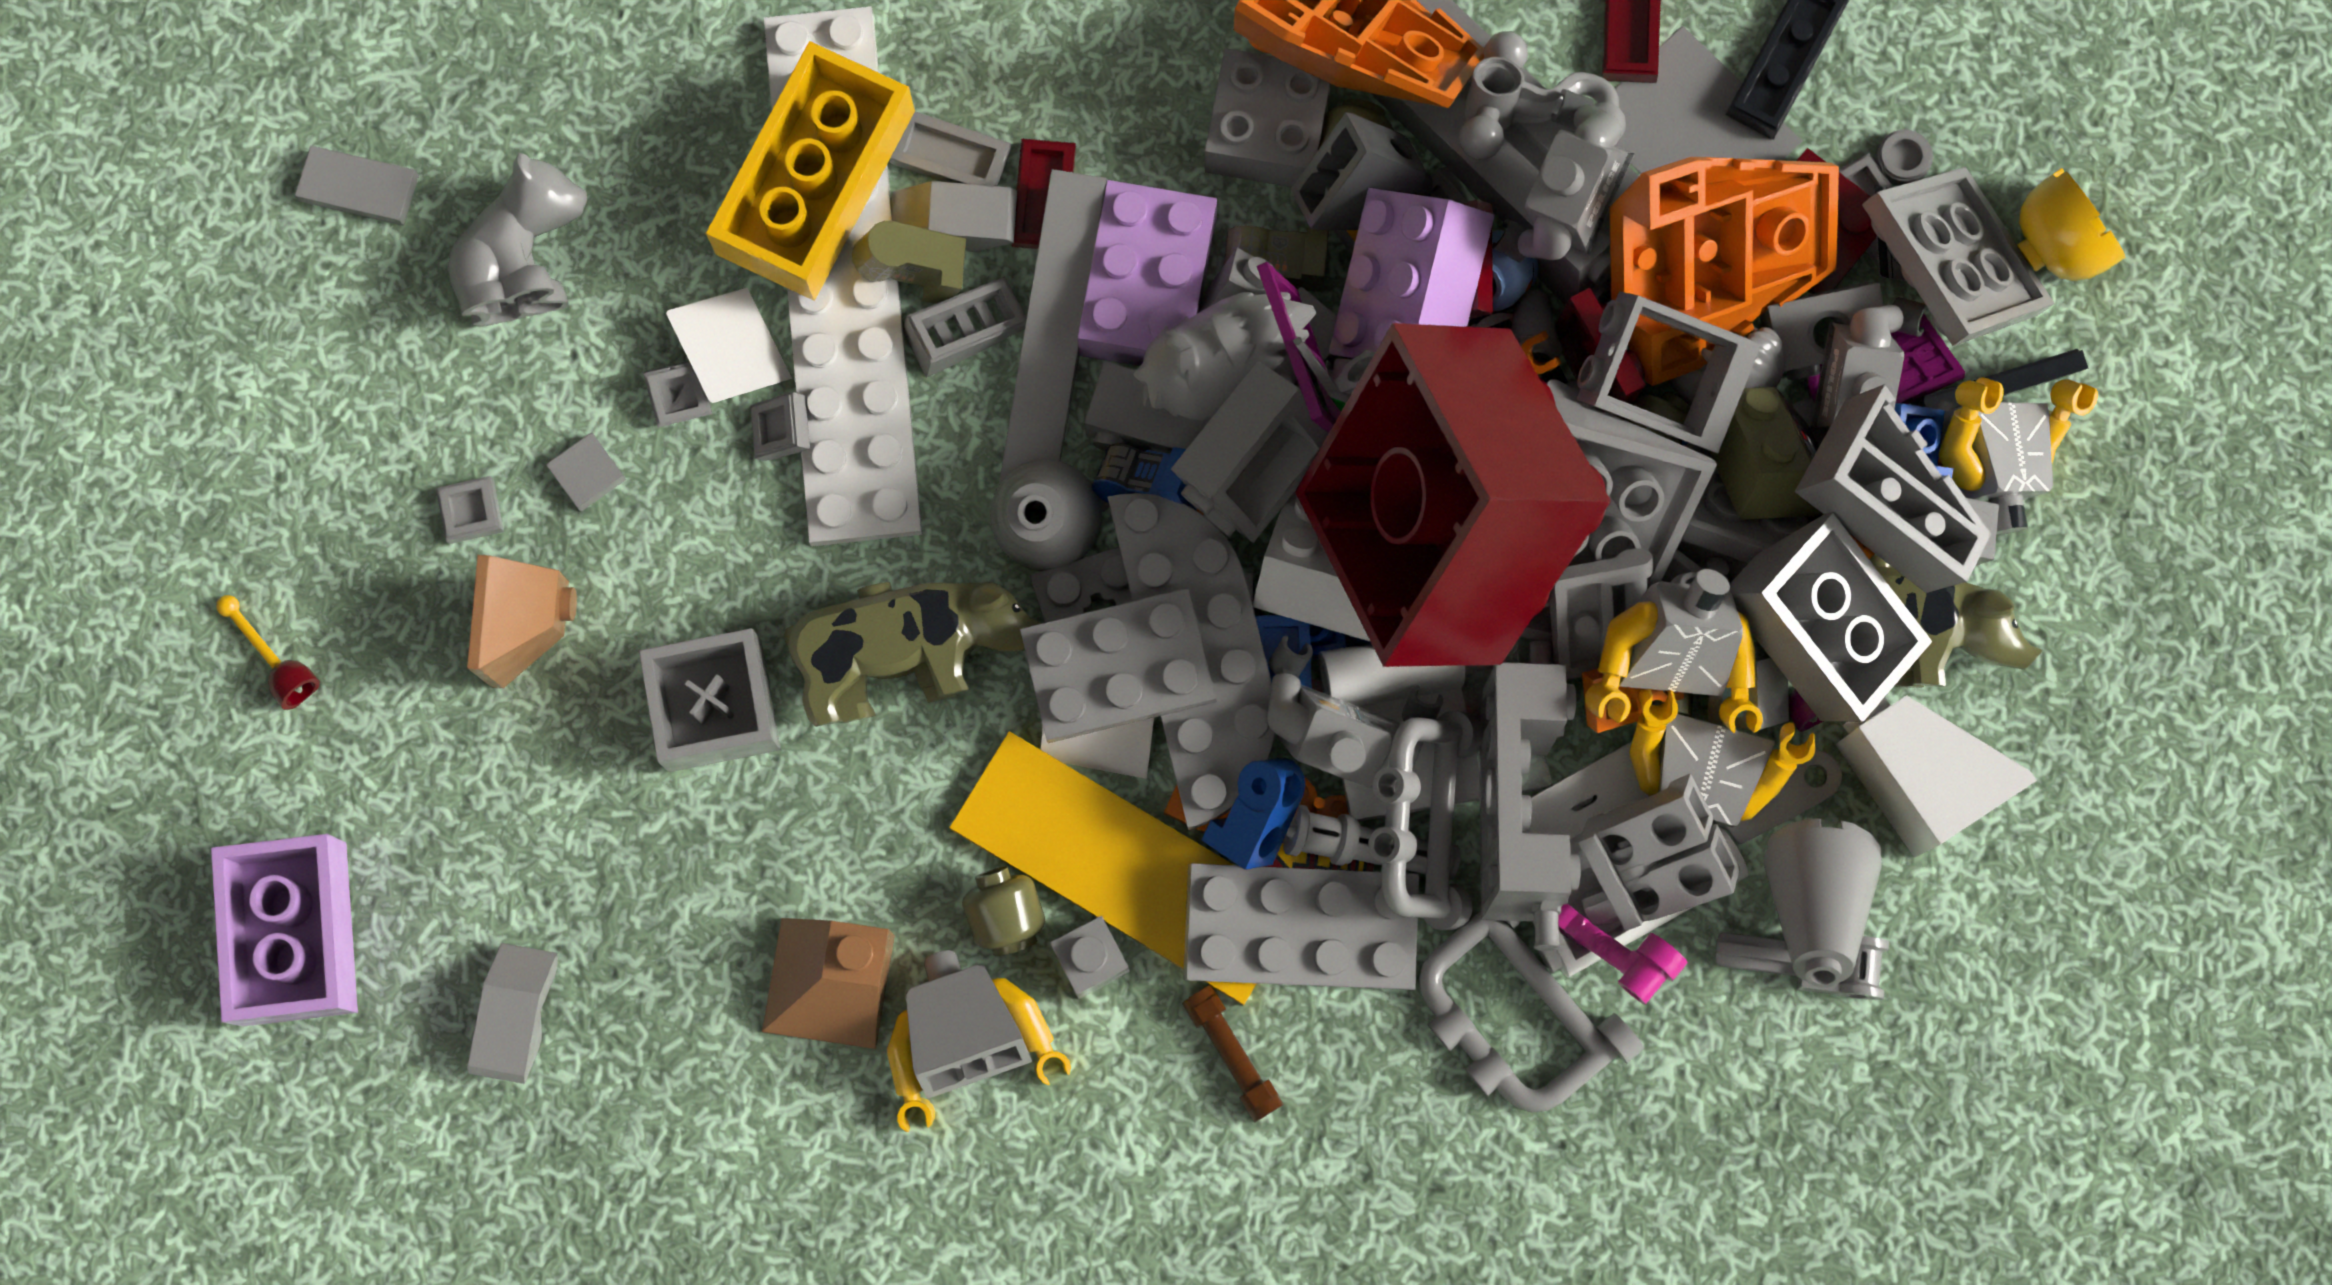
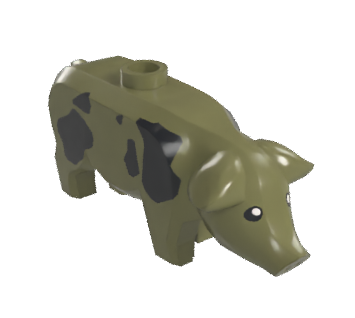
(1961, 618)
(897, 634)

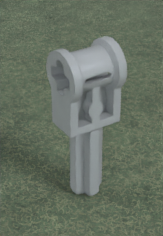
(1773, 957)

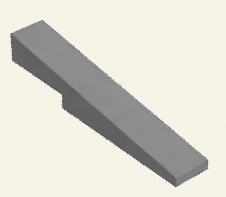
(1053, 321)

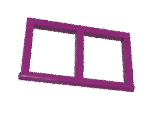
(1273, 285)

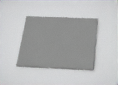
(1687, 112)

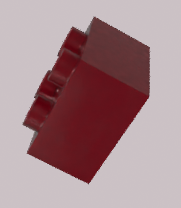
(1450, 495)

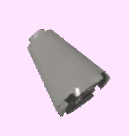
(1070, 520)
(1822, 895)

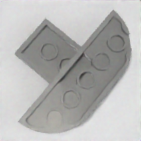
(1173, 652)

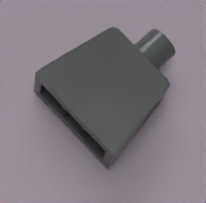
(1350, 162)

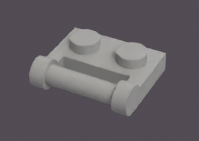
(1584, 606)

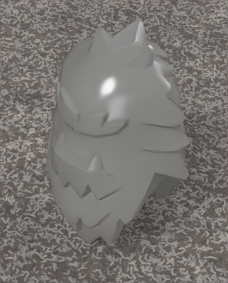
(1208, 355)

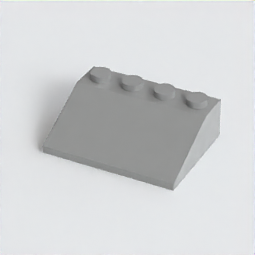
(1651, 493)

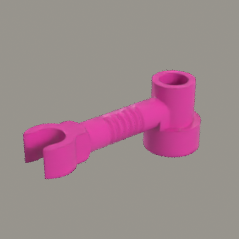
(1642, 969)

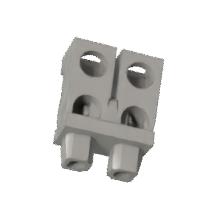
(1654, 857)

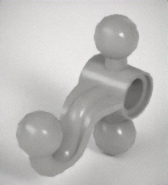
(1502, 96)

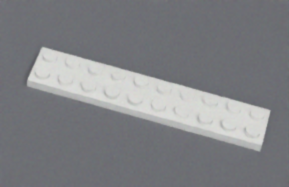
(850, 343)

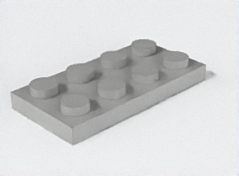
(1296, 928)

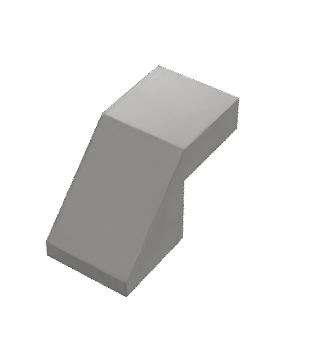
(969, 211)
(510, 1013)

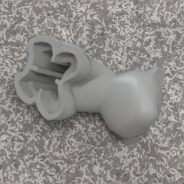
(493, 258)

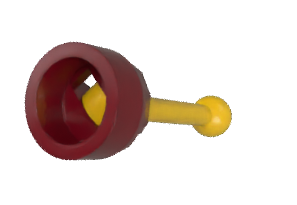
(285, 675)

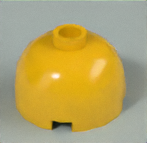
(2065, 231)

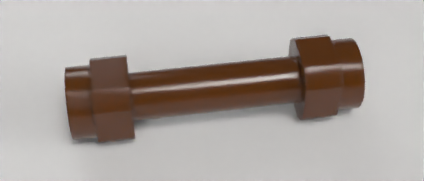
(1206, 1011)

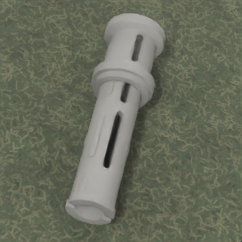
(1345, 840)

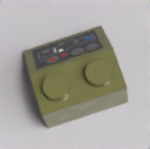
(1766, 457)

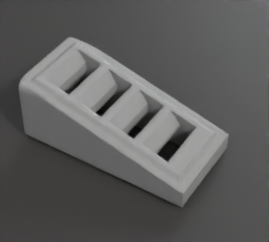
(952, 352)

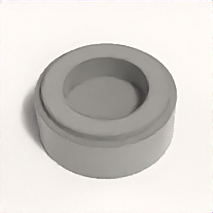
(1904, 156)

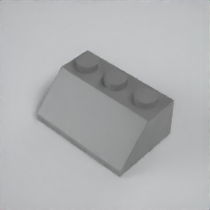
(1828, 620)

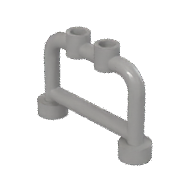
(1454, 736)
(1489, 1069)

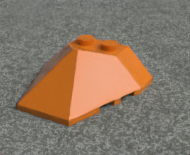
(1366, 45)
(1719, 247)

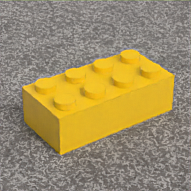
(811, 170)

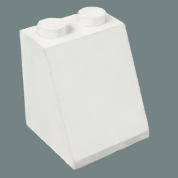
(1928, 772)

